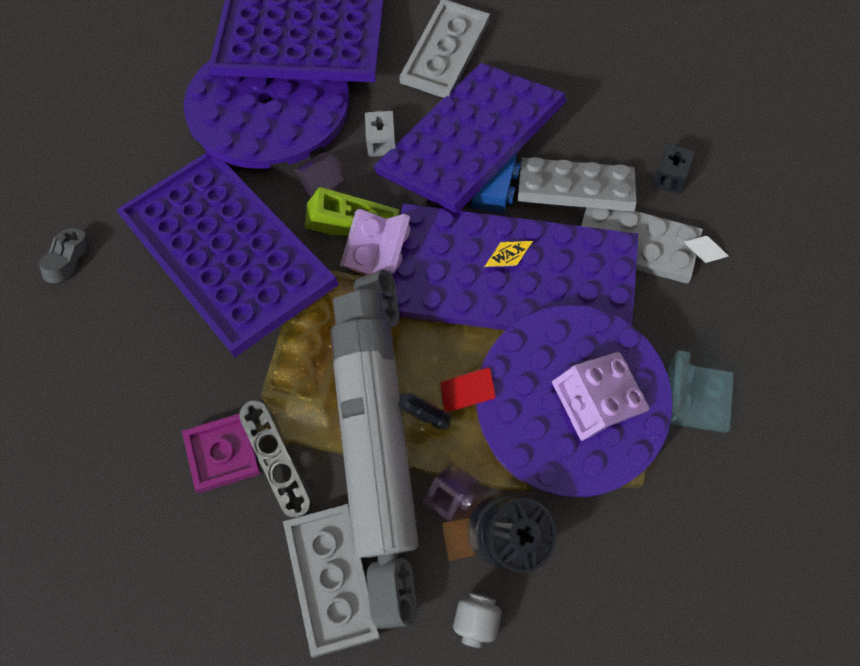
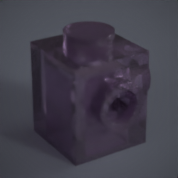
(320, 172)
(451, 491)

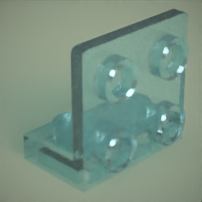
(700, 395)

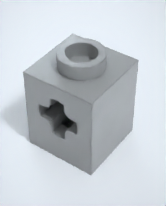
(379, 132)

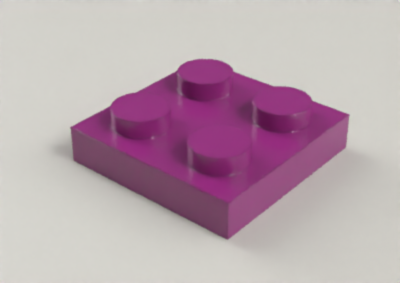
(219, 454)

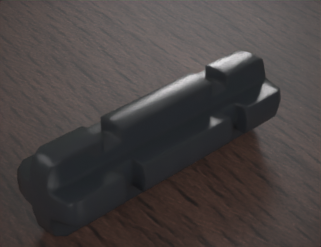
(424, 410)

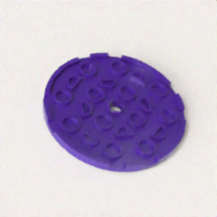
(242, 131)
(529, 423)

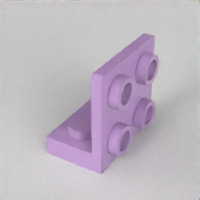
(375, 243)
(599, 394)

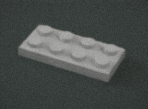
(445, 48)
(577, 184)
(660, 240)
(330, 581)

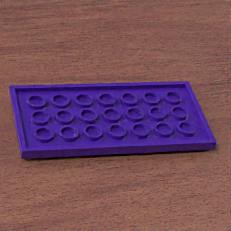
(226, 252)
(565, 265)

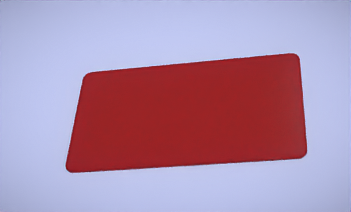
(467, 389)

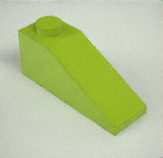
(334, 211)

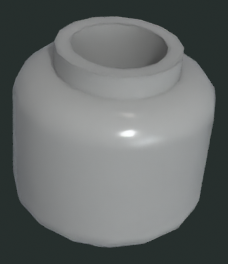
(477, 619)

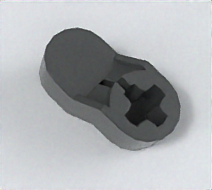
(63, 255)

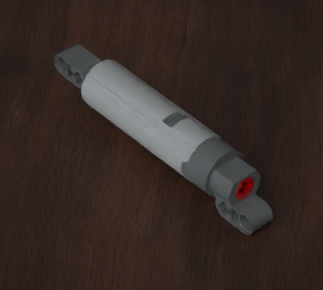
(375, 445)

